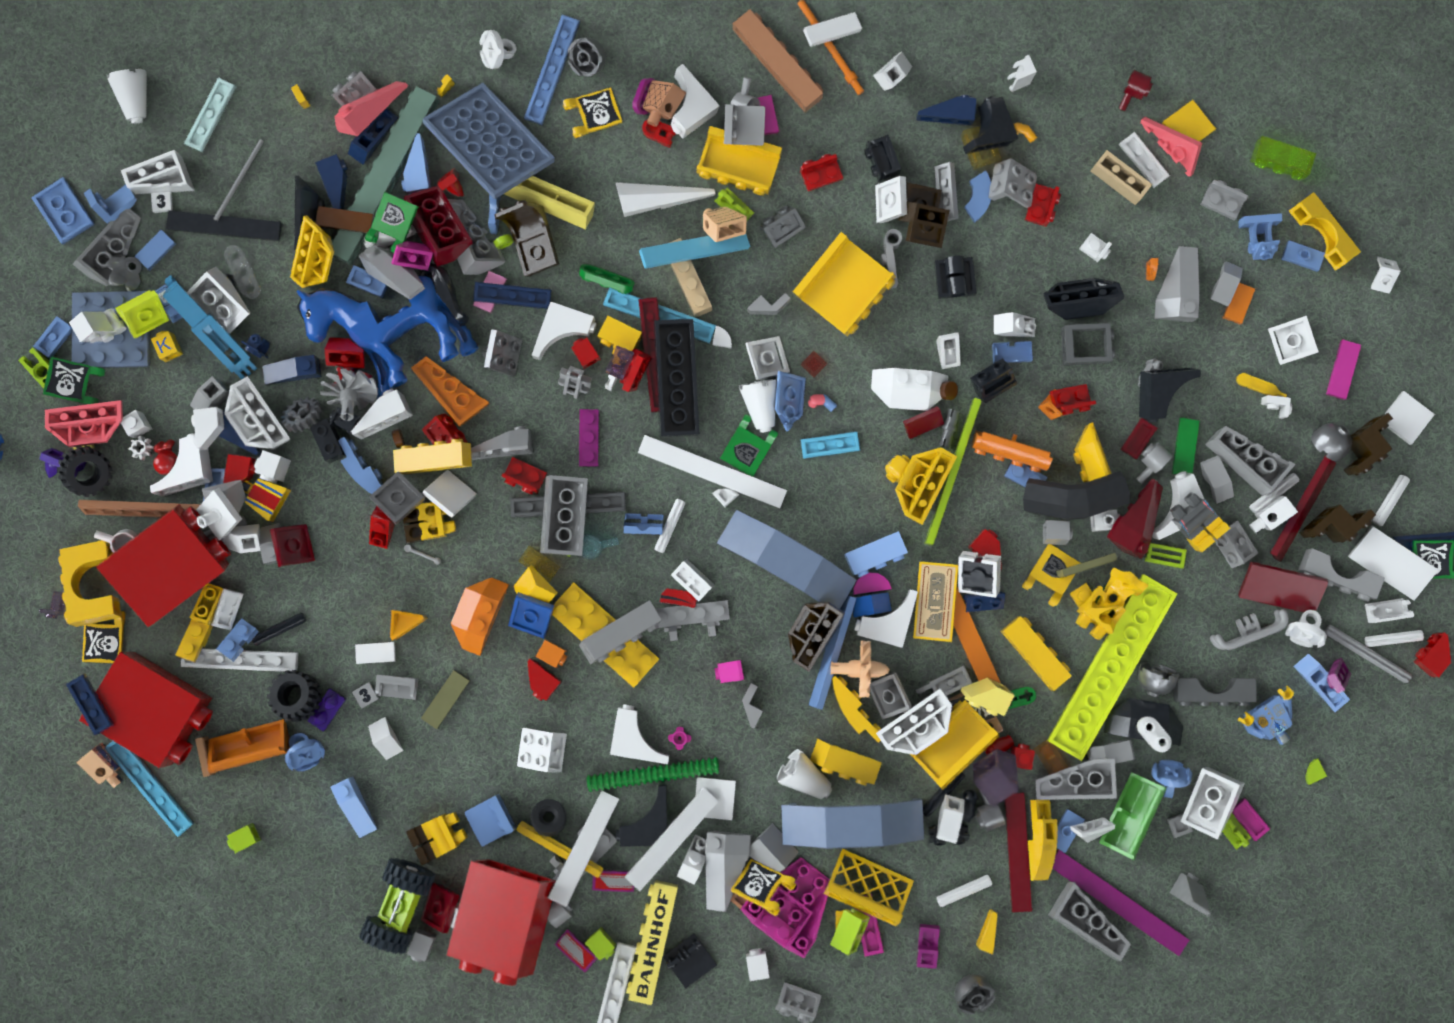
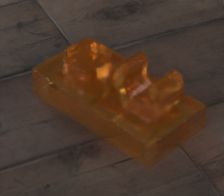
(1050, 757)

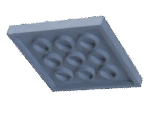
(123, 349)

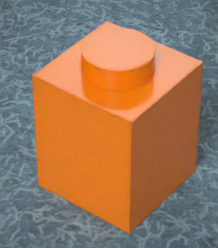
(552, 654)

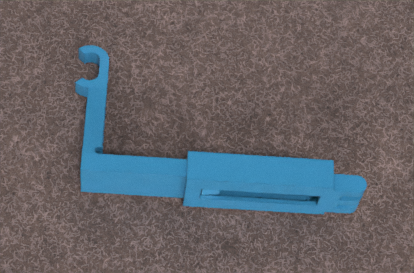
(208, 329)

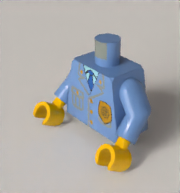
(1271, 717)

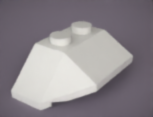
(908, 388)
(253, 417)
(919, 725)

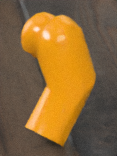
(1026, 131)

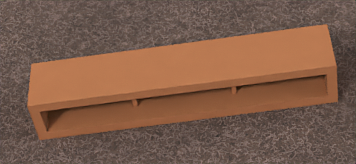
(777, 60)

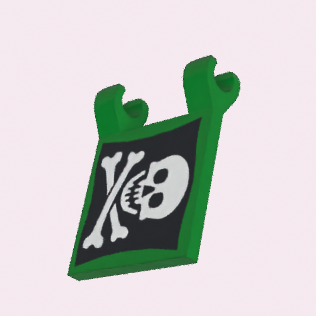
(69, 380)
(1438, 554)

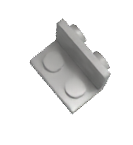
(744, 125)

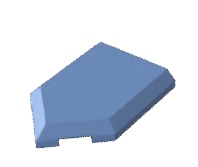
(789, 398)

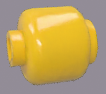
(896, 468)

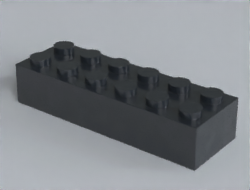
(676, 378)

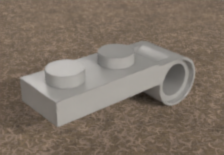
(888, 256)

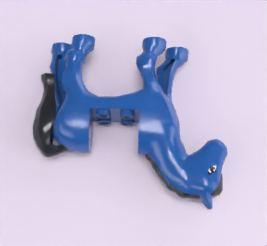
(434, 305)

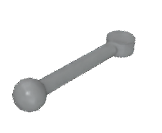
(408, 548)

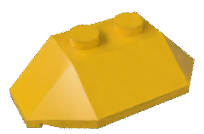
(312, 255)
(1091, 455)
(923, 482)

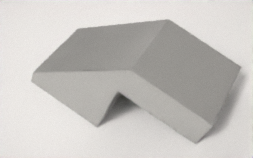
(1227, 283)
(761, 306)
(1218, 478)
(753, 713)
(1120, 750)

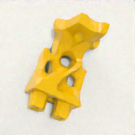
(1097, 611)

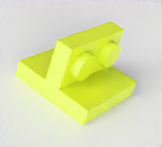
(143, 313)

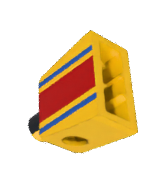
(265, 498)

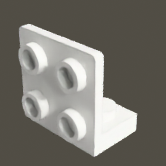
(541, 750)

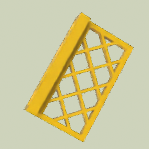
(863, 903)

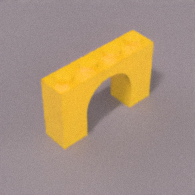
(74, 564)

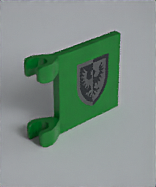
(393, 219)
(747, 450)

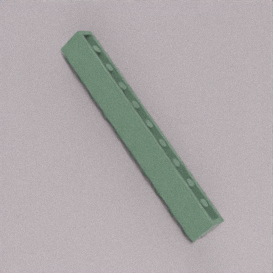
(386, 169)

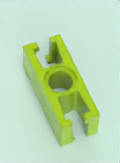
(37, 370)

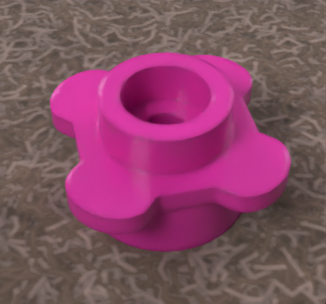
(674, 738)

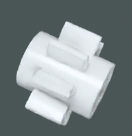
(146, 451)

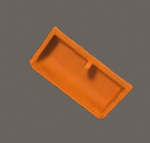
(1010, 449)
(248, 746)

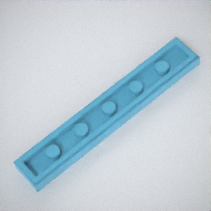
(690, 250)
(630, 305)
(150, 788)

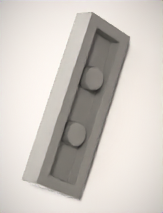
(947, 183)

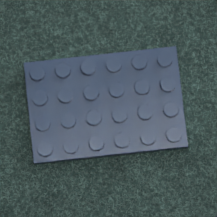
(488, 140)

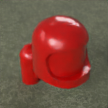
(166, 458)

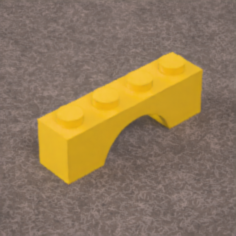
(1339, 246)

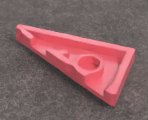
(1179, 146)

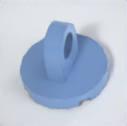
(303, 754)
(1171, 775)

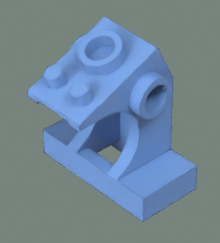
(1261, 225)

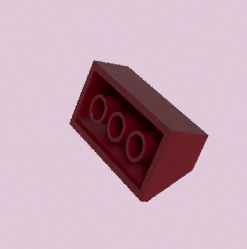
(438, 225)

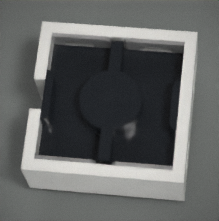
(979, 574)

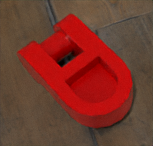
(653, 133)

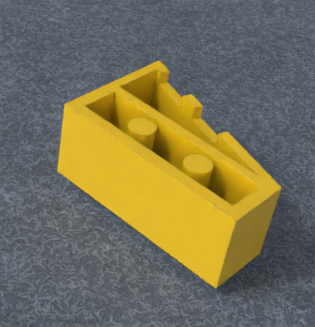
(845, 762)

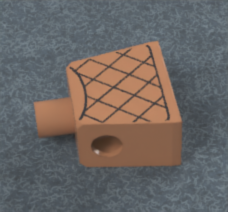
(662, 101)

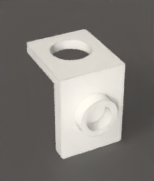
(1386, 275)

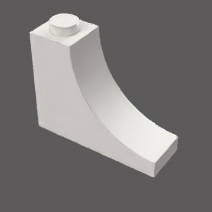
(697, 104)
(561, 323)
(189, 471)
(1181, 487)
(889, 628)
(629, 741)

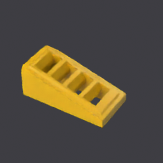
(987, 935)

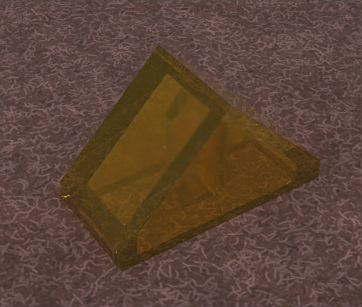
(541, 563)

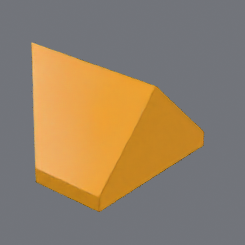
(404, 622)

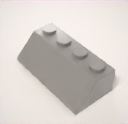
(563, 515)

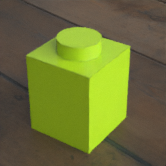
(243, 838)
(601, 944)

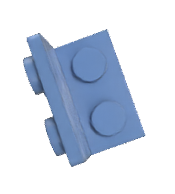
(111, 207)
(490, 820)

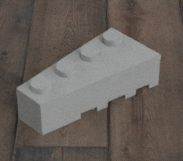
(1249, 460)

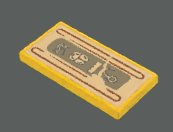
(935, 601)

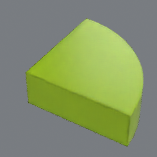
(1315, 772)

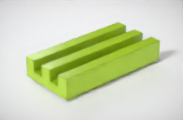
(1182, 559)

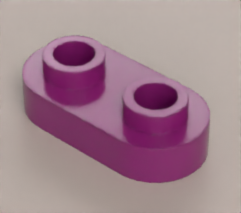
(640, 96)

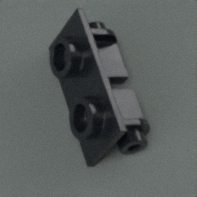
(962, 837)

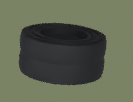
(548, 806)

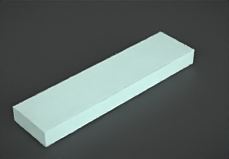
(210, 115)

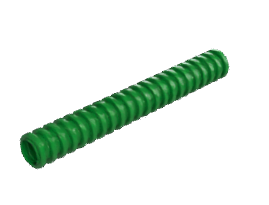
(652, 774)

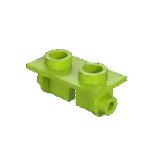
(729, 199)
(1236, 833)

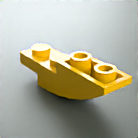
(200, 624)
(849, 703)
(1044, 843)

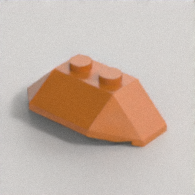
(477, 613)

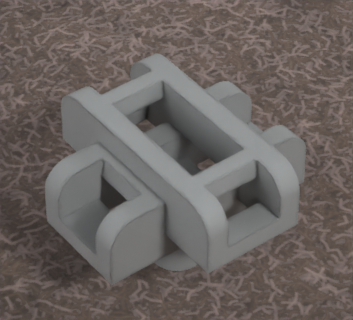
(578, 381)

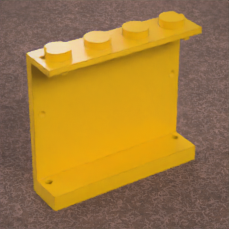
(844, 285)

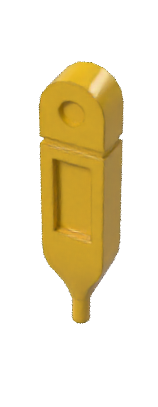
(1258, 385)

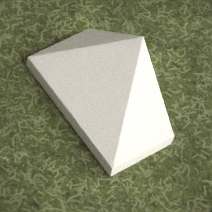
(1093, 829)

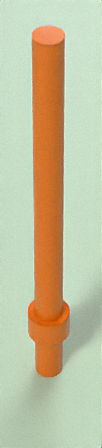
(850, 76)

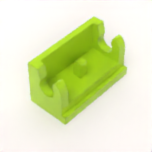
(850, 931)

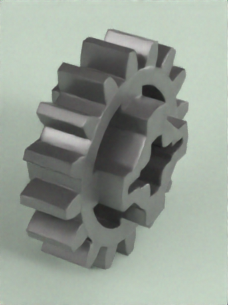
(301, 414)

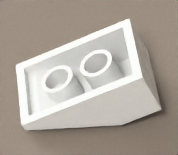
(219, 297)
(383, 413)
(1212, 802)

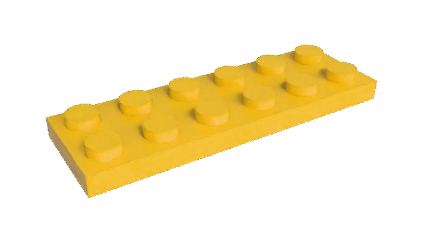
(585, 617)

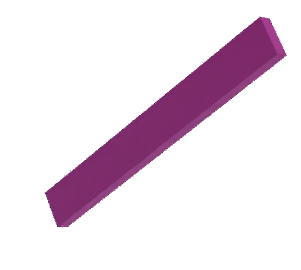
(1119, 903)

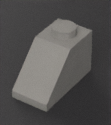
(266, 544)

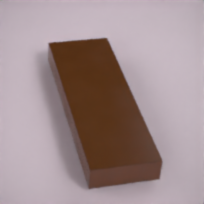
(344, 219)

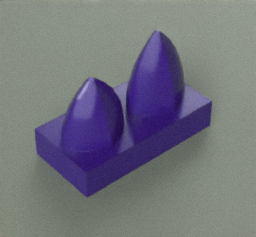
(51, 460)
(328, 709)

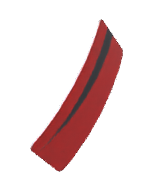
(678, 597)

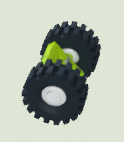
(390, 928)

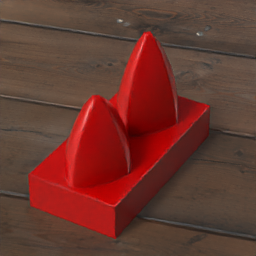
(451, 183)

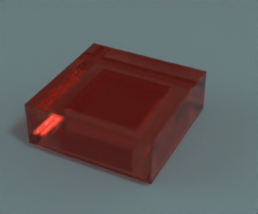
(813, 364)

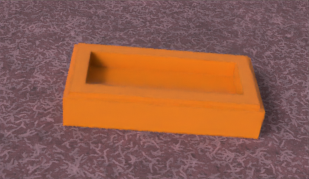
(1239, 304)

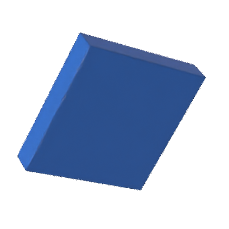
(531, 615)

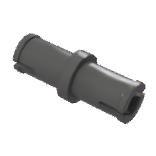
(949, 428)

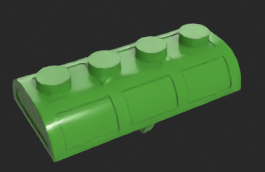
(1133, 815)

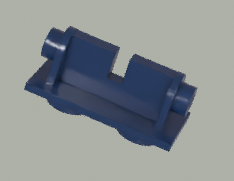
(257, 345)
(984, 603)

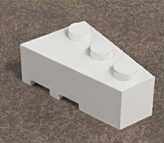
(158, 174)

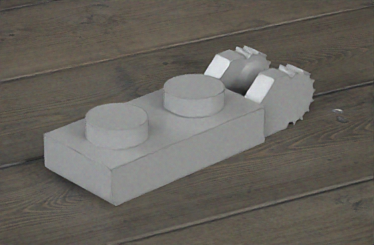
(948, 682)

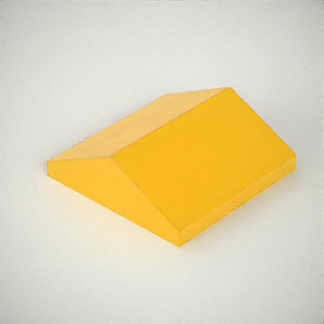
(535, 586)

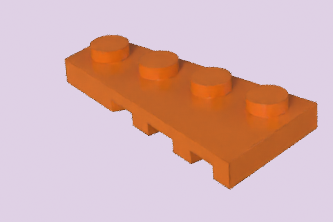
(452, 395)

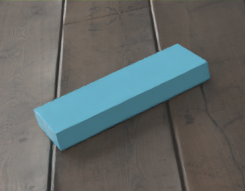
(830, 445)

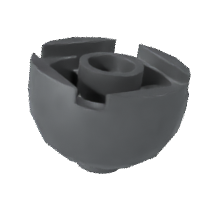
(586, 56)
(1333, 440)
(1157, 679)
(974, 993)

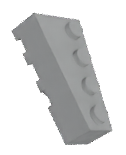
(619, 632)
(1081, 916)

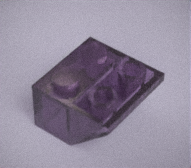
(996, 776)

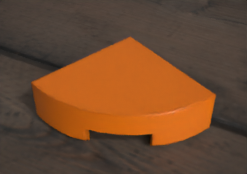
(1151, 268)

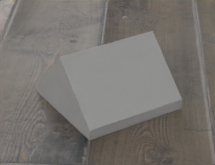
(889, 696)
(770, 851)

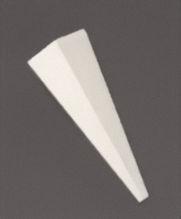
(644, 197)

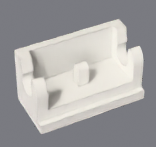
(1024, 73)
(692, 580)
(1388, 610)

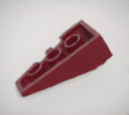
(1135, 529)

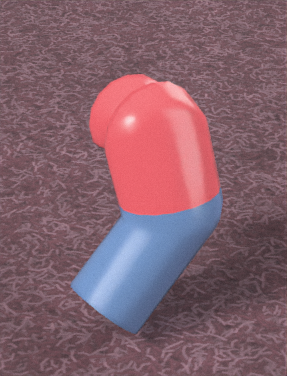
(821, 399)

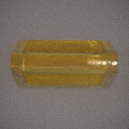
(975, 158)

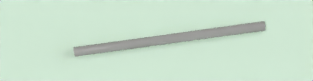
(238, 180)

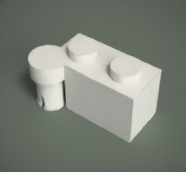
(97, 326)

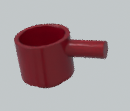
(1138, 86)

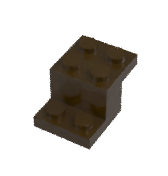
(924, 217)
(1369, 445)
(1338, 524)

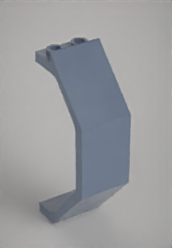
(786, 559)
(852, 824)

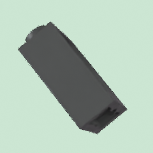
(1068, 349)

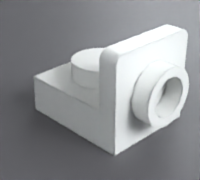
(1095, 248)
(1275, 402)

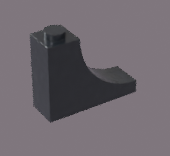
(995, 127)
(1158, 389)
(648, 828)

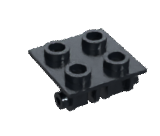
(689, 960)

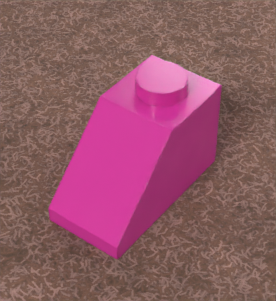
(412, 255)
(729, 671)

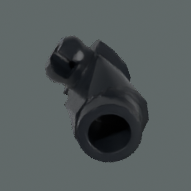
(969, 805)

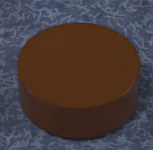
(948, 390)
(398, 438)

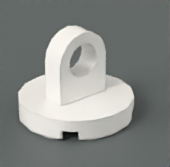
(493, 49)
(1305, 633)

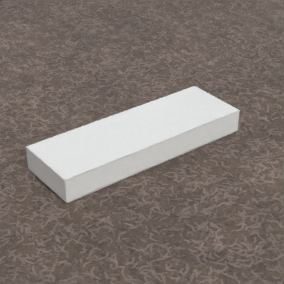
(832, 29)
(1144, 159)

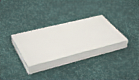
(1394, 562)

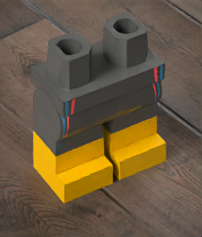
(1198, 522)

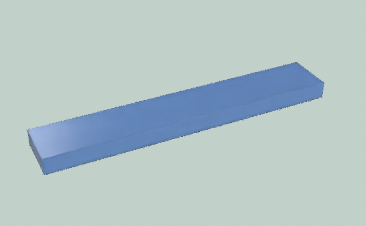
(551, 70)
(831, 655)

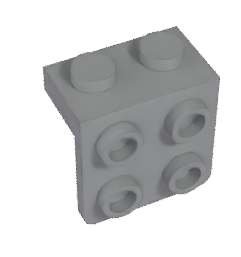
(1013, 181)

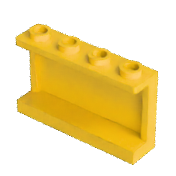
(740, 165)
(957, 749)

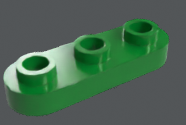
(606, 278)

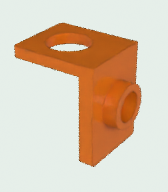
(1049, 409)

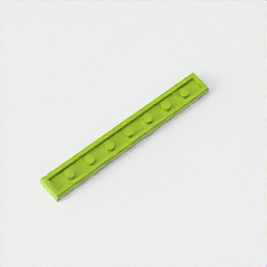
(949, 482)

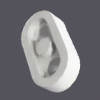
(1154, 735)

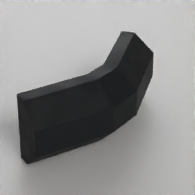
(1076, 500)

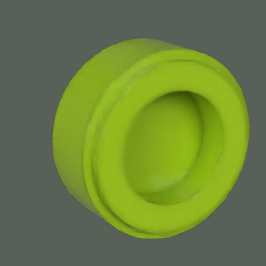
(503, 241)

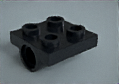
(955, 277)

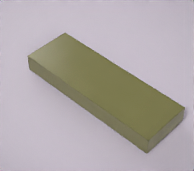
(1086, 565)
(445, 699)

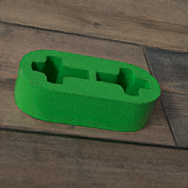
(1023, 701)

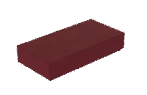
(923, 422)
(1138, 438)

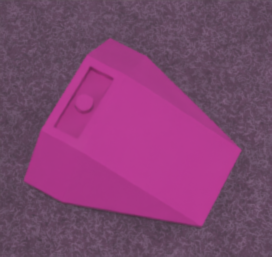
(800, 909)

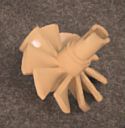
(862, 669)

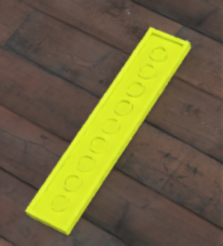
(1111, 669)

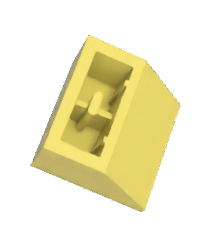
(990, 695)

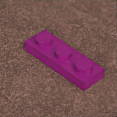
(589, 438)
(1338, 675)

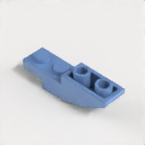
(366, 477)

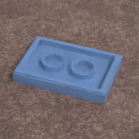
(63, 210)

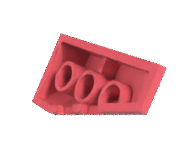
(360, 113)

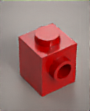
(1024, 756)

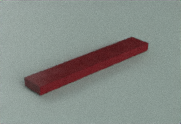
(648, 314)
(1303, 508)
(1018, 853)

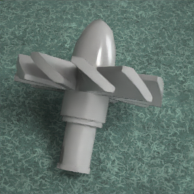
(351, 391)

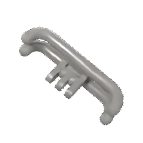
(1251, 631)

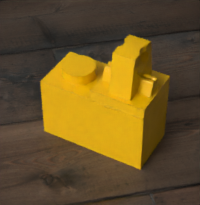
(618, 334)

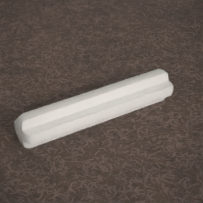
(1282, 487)
(1391, 500)
(670, 525)
(1394, 638)
(964, 890)

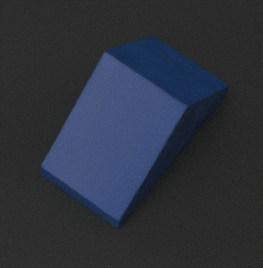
(872, 604)

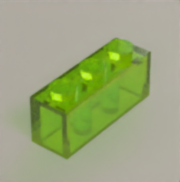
(1282, 158)

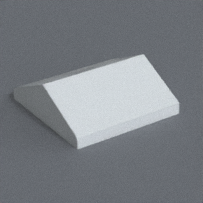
(1294, 339)
(765, 357)

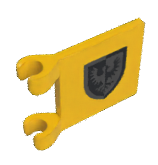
(1045, 572)

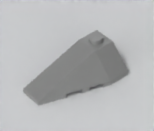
(110, 243)
(481, 254)
(378, 264)
(1180, 290)
(507, 444)
(1084, 781)
(724, 864)
(1191, 892)

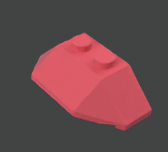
(84, 423)

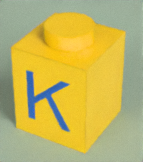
(166, 346)

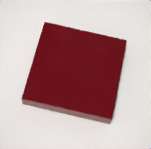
(292, 545)
(440, 907)

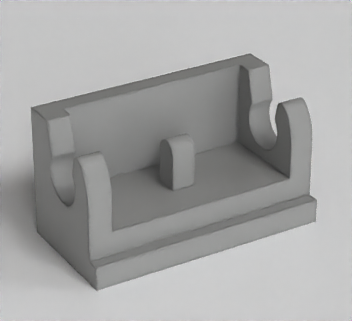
(396, 686)

